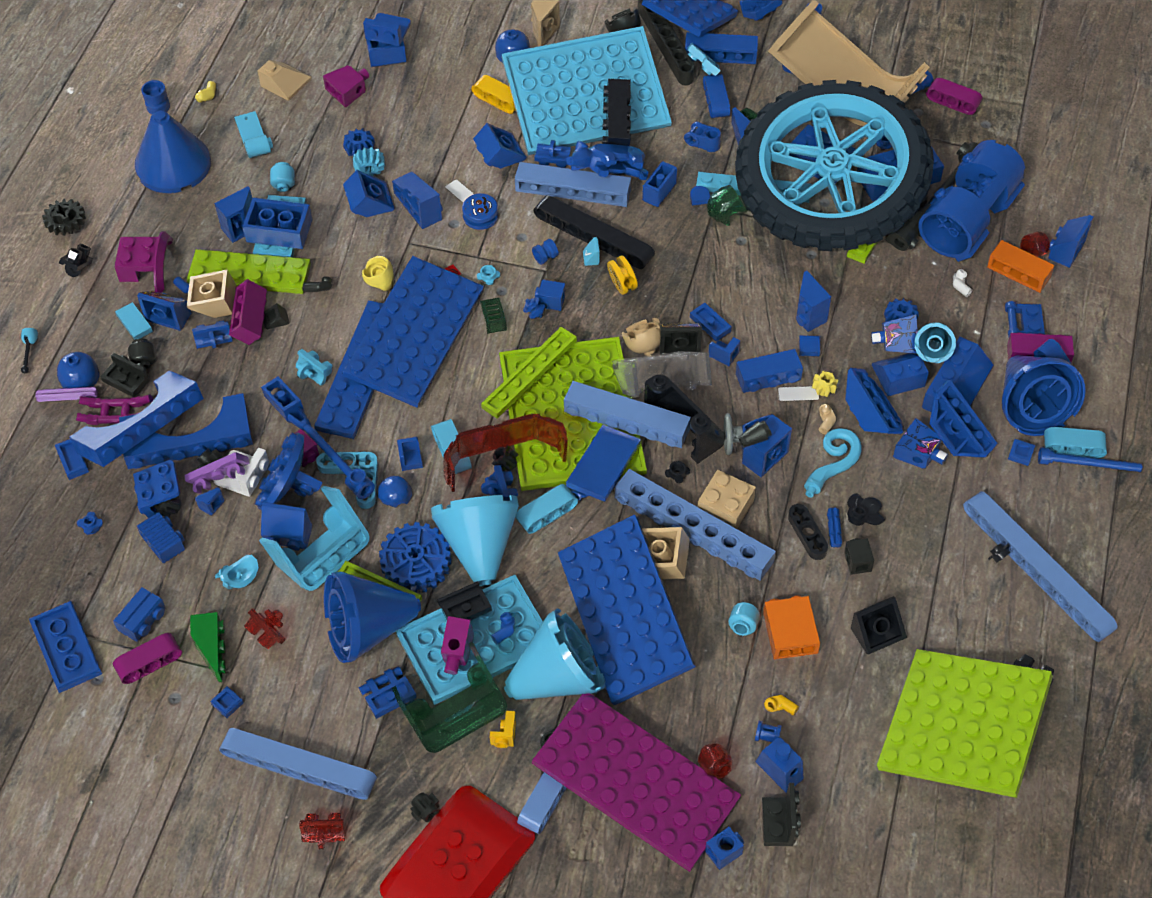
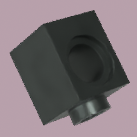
(859, 556)

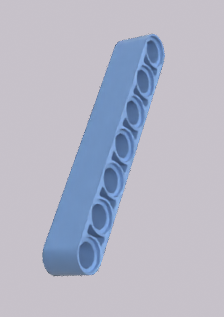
(298, 763)

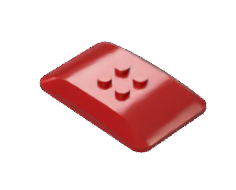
(460, 851)

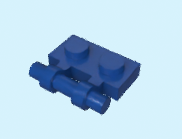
(383, 700)

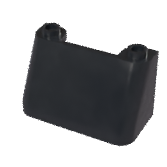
(665, 394)

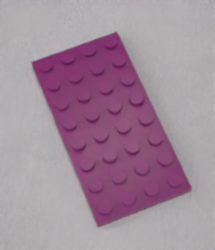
(636, 780)

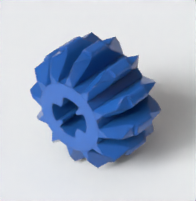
(357, 140)
(900, 309)

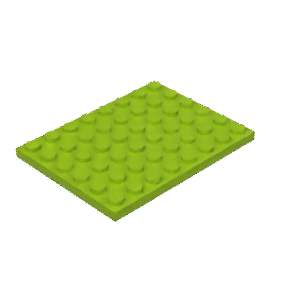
(585, 363)

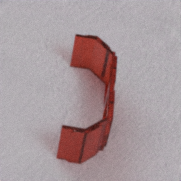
(500, 435)

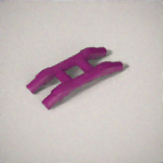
(105, 405)

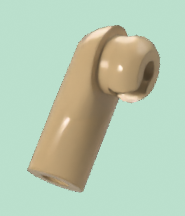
(828, 418)

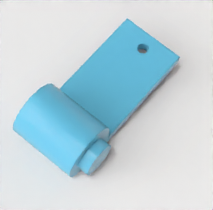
(252, 135)

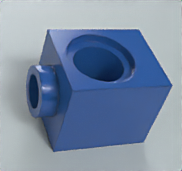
(720, 856)

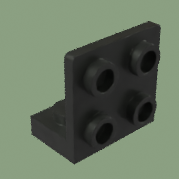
(781, 818)

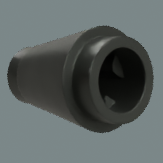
(755, 434)

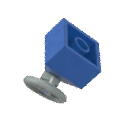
(763, 455)

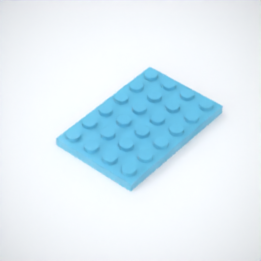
(424, 640)

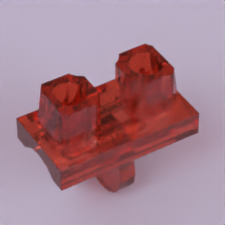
(259, 622)
(322, 831)

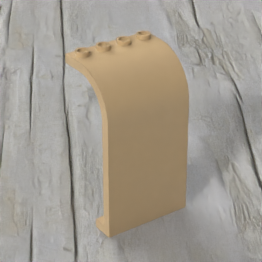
(821, 52)

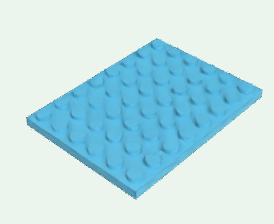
(562, 85)

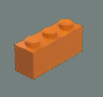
(1020, 266)

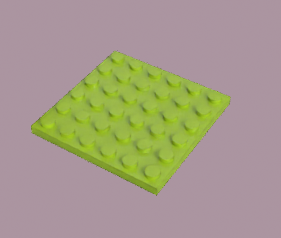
(966, 722)

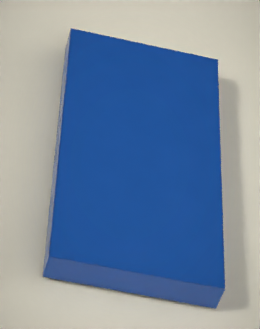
(603, 463)
(65, 646)

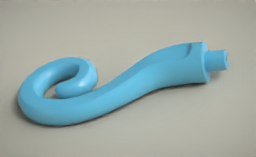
(819, 476)

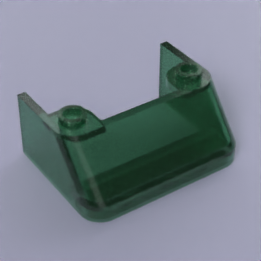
(459, 714)

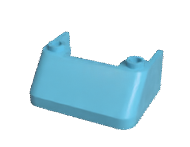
(328, 553)

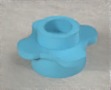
(488, 270)

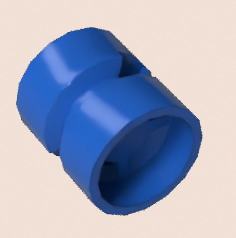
(155, 96)

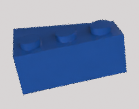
(418, 199)

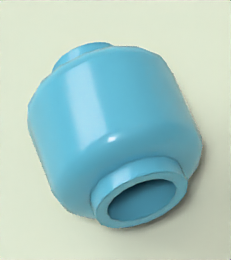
(282, 176)
(744, 618)

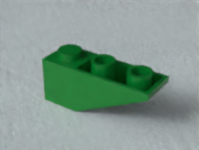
(206, 635)

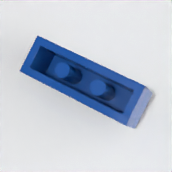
(769, 371)

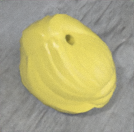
(379, 273)

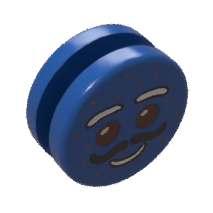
(480, 211)

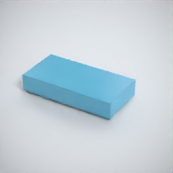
(133, 321)

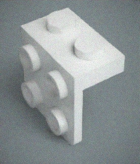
(254, 471)

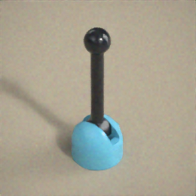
(28, 337)

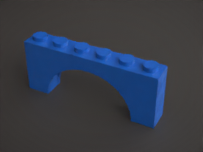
(226, 432)
(107, 443)

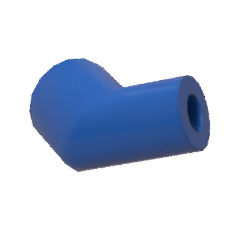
(181, 284)
(507, 628)

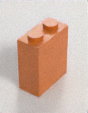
(791, 627)

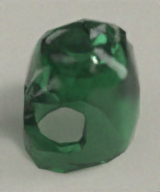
(724, 204)

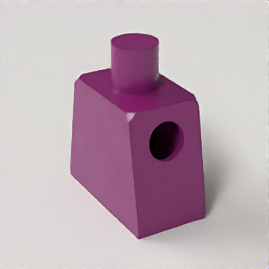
(346, 84)
(456, 643)

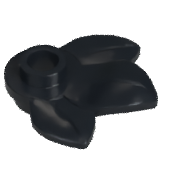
(864, 510)

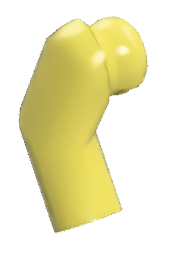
(206, 94)

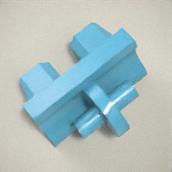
(309, 366)

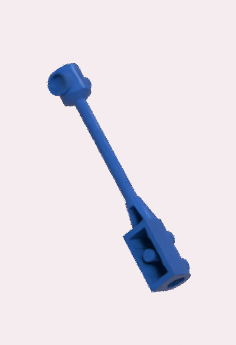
(292, 410)

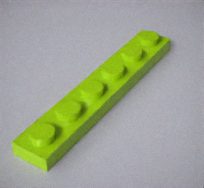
(528, 372)

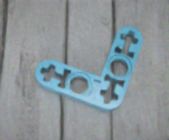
(370, 470)

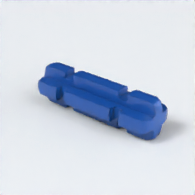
(834, 527)

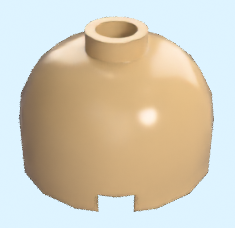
(643, 336)

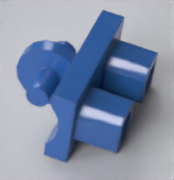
(552, 154)
(212, 334)
(497, 484)

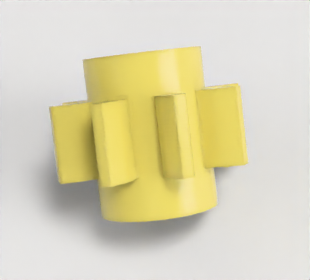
(824, 383)

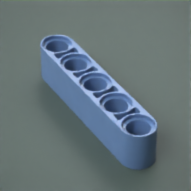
(541, 804)

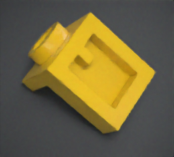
(507, 732)

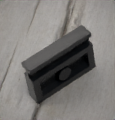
(465, 603)

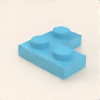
(708, 64)

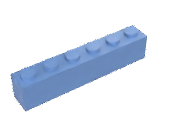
(572, 184)
(627, 414)

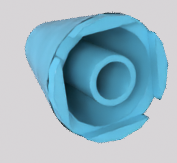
(935, 342)

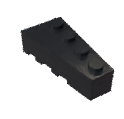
(617, 112)

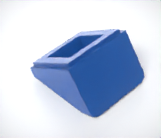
(210, 501)

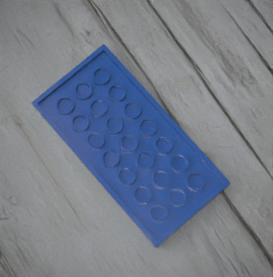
(413, 331)
(625, 610)

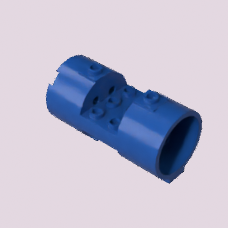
(960, 215)

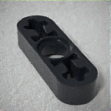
(808, 522)

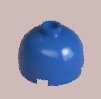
(511, 41)
(77, 370)

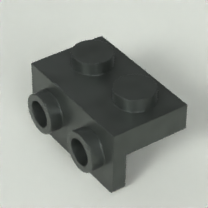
(125, 375)

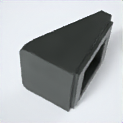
(275, 317)

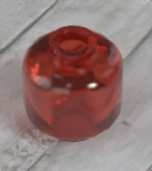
(1035, 243)
(715, 760)

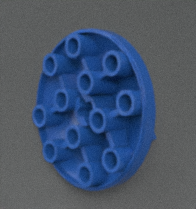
(286, 474)

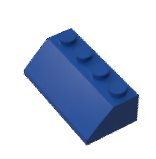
(965, 368)

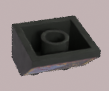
(680, 337)

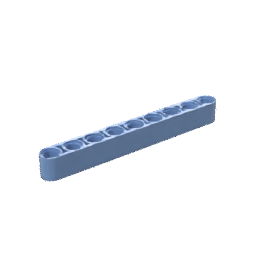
(1041, 567)

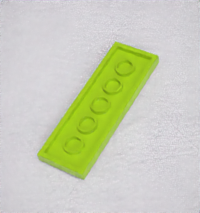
(269, 272)

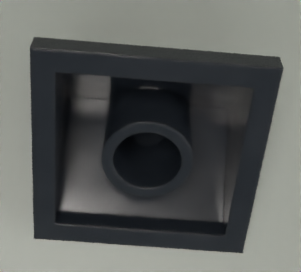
(878, 625)

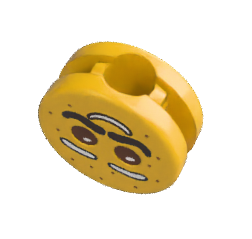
(622, 275)

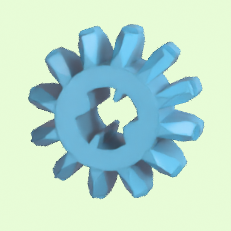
(369, 161)

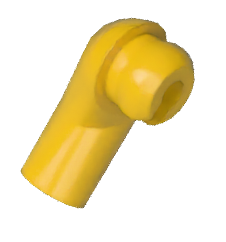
(779, 703)

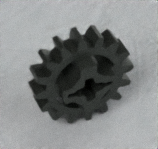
(64, 217)

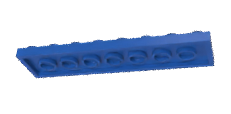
(347, 398)

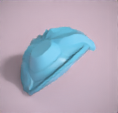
(239, 573)

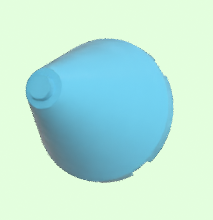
(478, 532)
(555, 663)

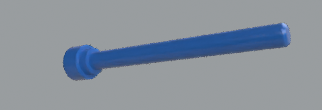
(1047, 456)

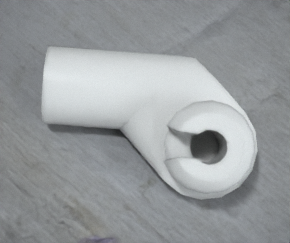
(959, 283)

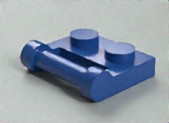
(1030, 316)

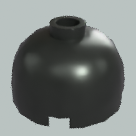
(624, 20)

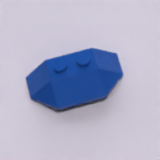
(870, 404)
(959, 425)

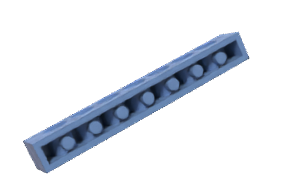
(706, 524)

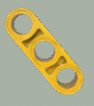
(494, 93)

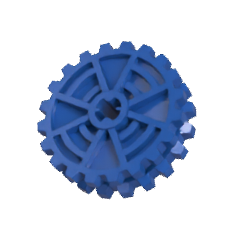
(400, 555)

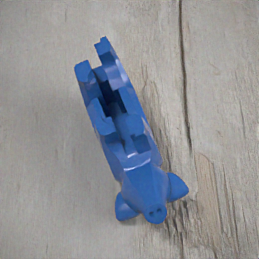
(609, 159)

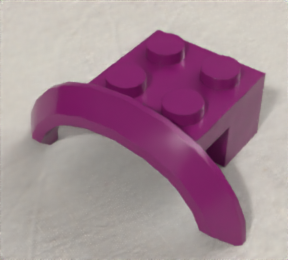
(142, 255)

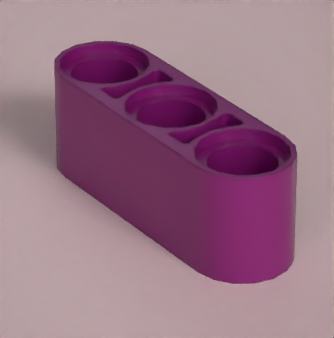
(954, 96)
(147, 658)

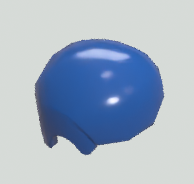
(394, 491)

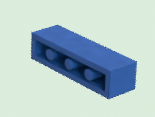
(726, 47)

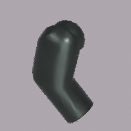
(318, 286)

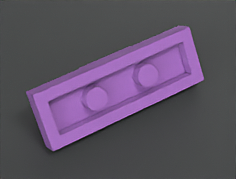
(217, 471)

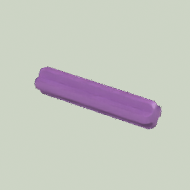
(65, 394)

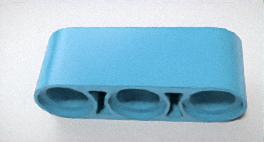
(444, 434)
(1076, 442)
(546, 508)

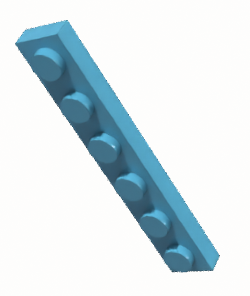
(715, 181)

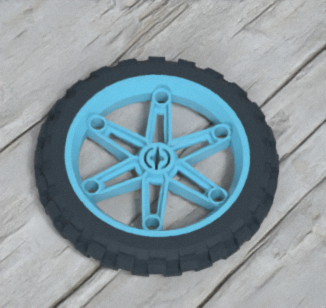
(818, 103)

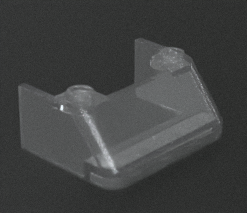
(681, 367)

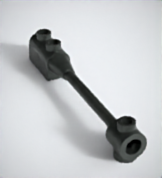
(907, 235)

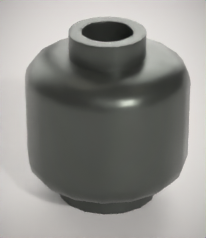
(142, 352)

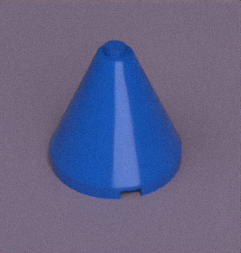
(170, 156)
(1041, 393)
(363, 613)

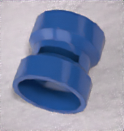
(545, 251)

